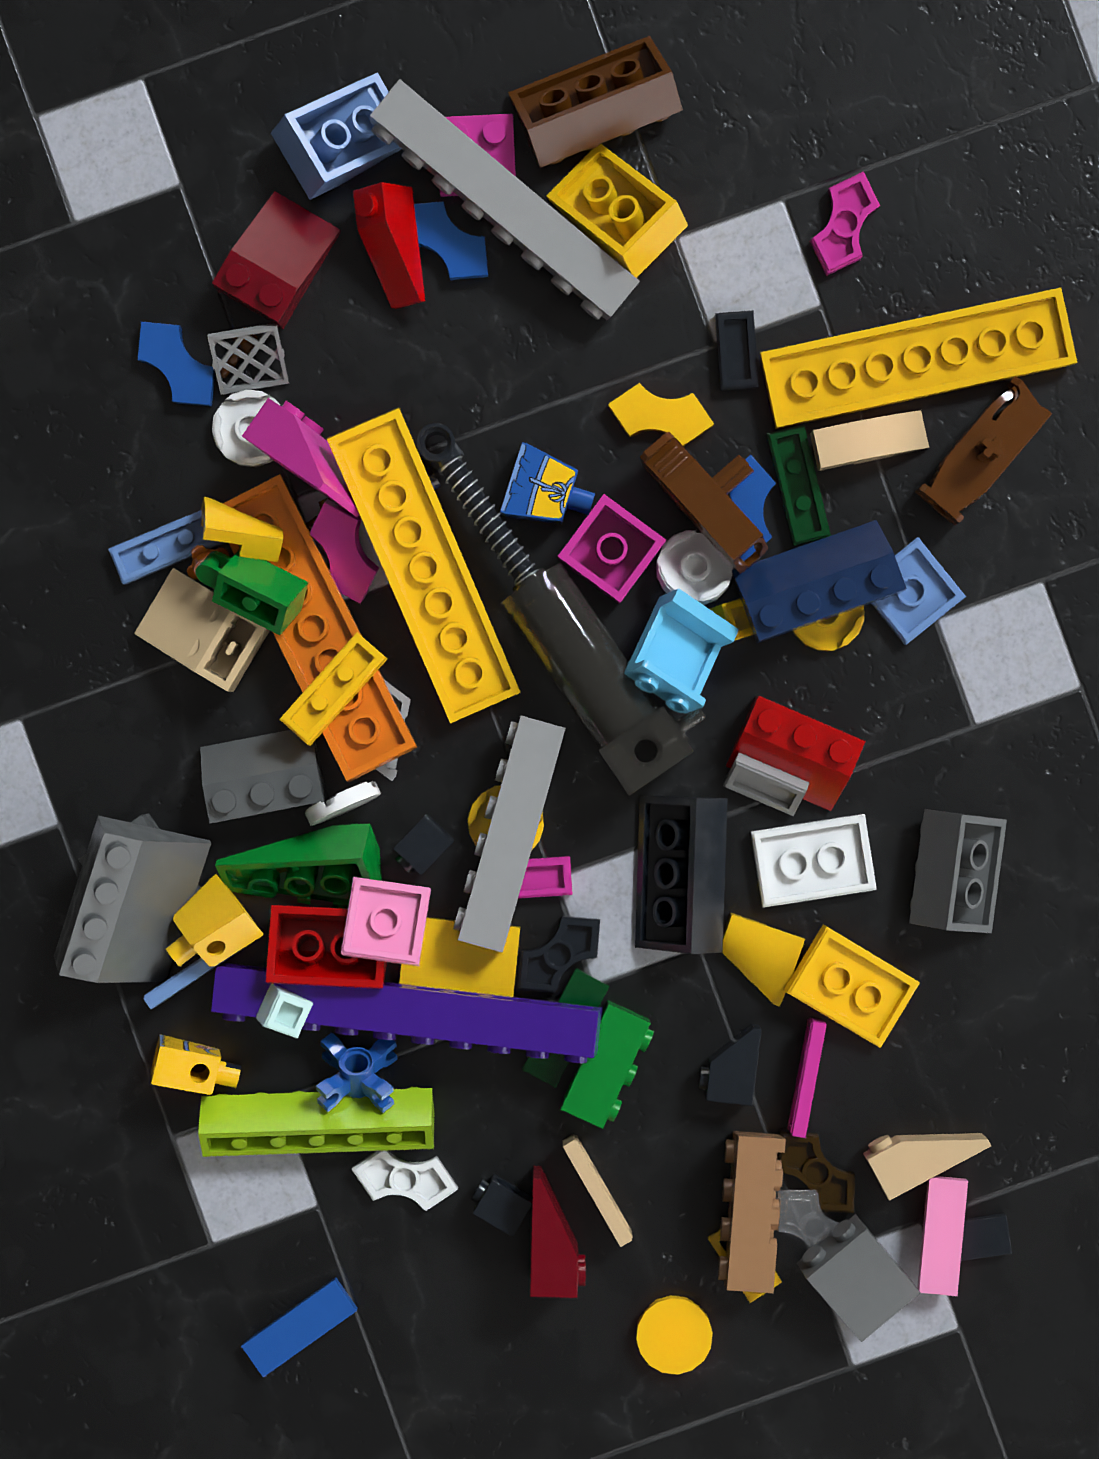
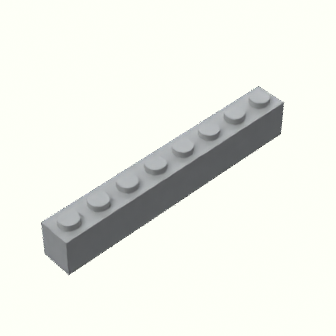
(502, 200)

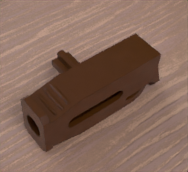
(984, 452)
(707, 498)

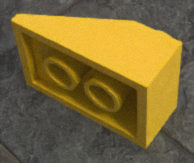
(618, 209)

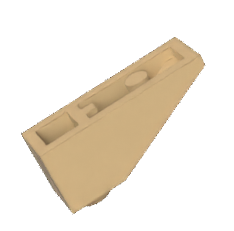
(913, 1159)

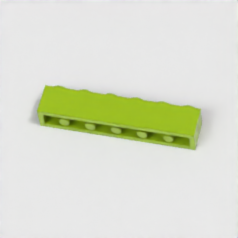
(298, 1124)

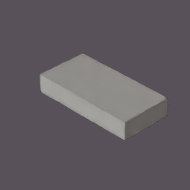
(766, 784)

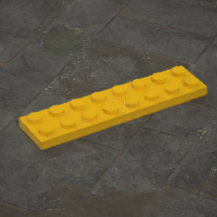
(918, 358)
(423, 564)

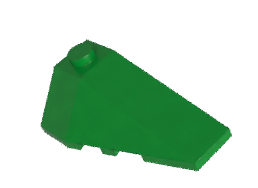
(306, 866)

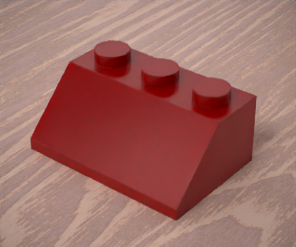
(799, 748)
(308, 948)

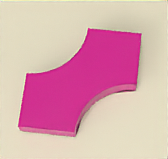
(839, 241)
(339, 536)

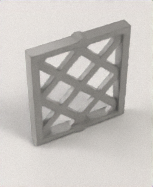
(241, 334)

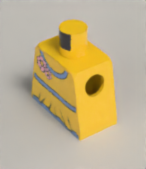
(177, 1057)

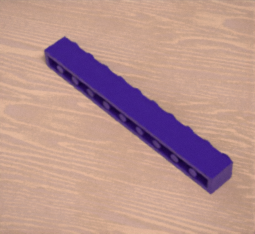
(424, 1014)

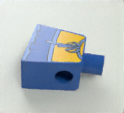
(543, 488)

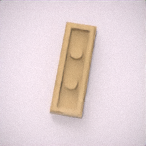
(597, 1190)

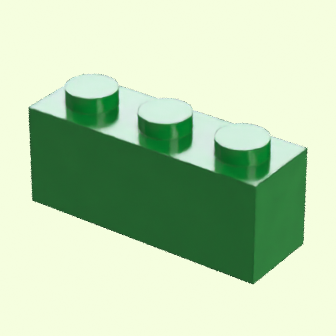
(598, 1082)

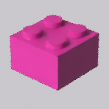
(611, 549)

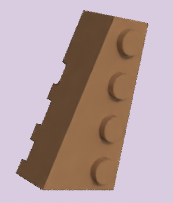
(751, 1211)

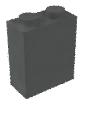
(857, 1277)

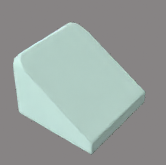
(283, 1011)

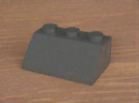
(260, 775)
(957, 871)

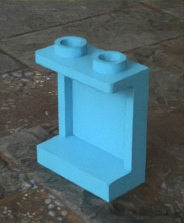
(679, 650)

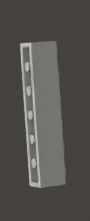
(511, 833)

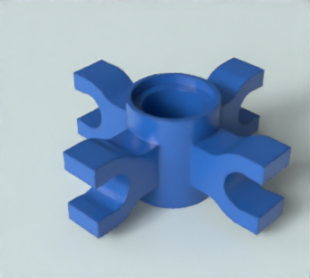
(356, 1084)

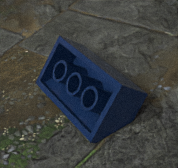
(818, 581)

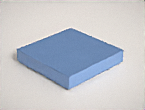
(927, 595)

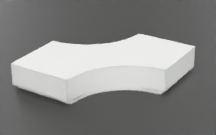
(422, 1181)

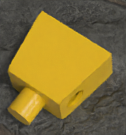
(212, 925)

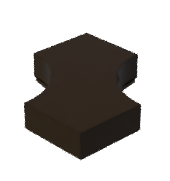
(806, 1161)

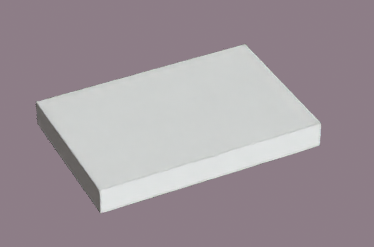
(813, 860)

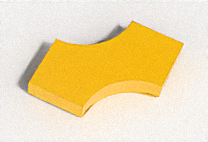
(642, 411)

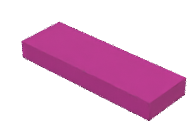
(806, 1077)

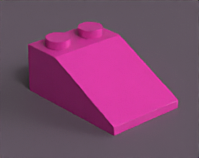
(299, 449)

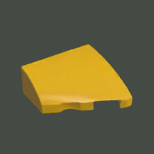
(255, 537)
(762, 954)

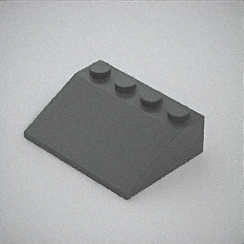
(127, 903)

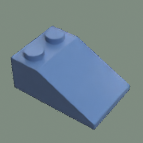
(333, 136)

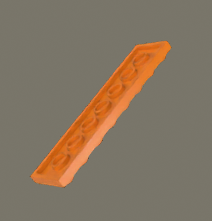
(370, 725)

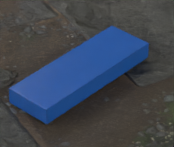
(299, 1327)

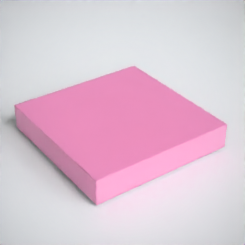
(386, 921)

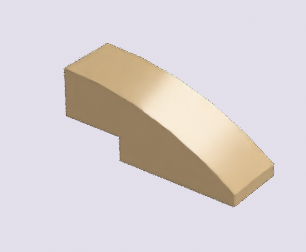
(869, 440)

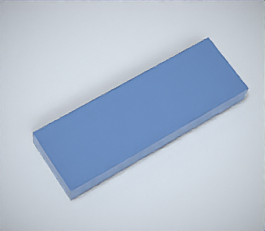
(159, 548)
(179, 982)

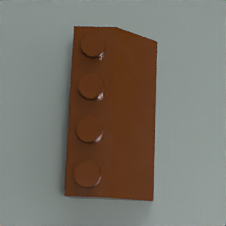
(596, 101)

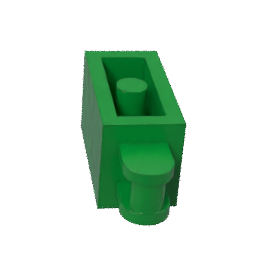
(254, 589)

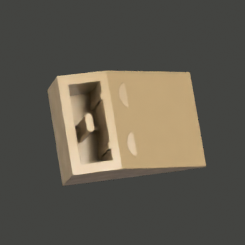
(200, 632)

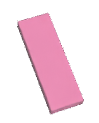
(942, 1235)

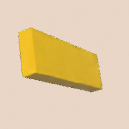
(333, 689)

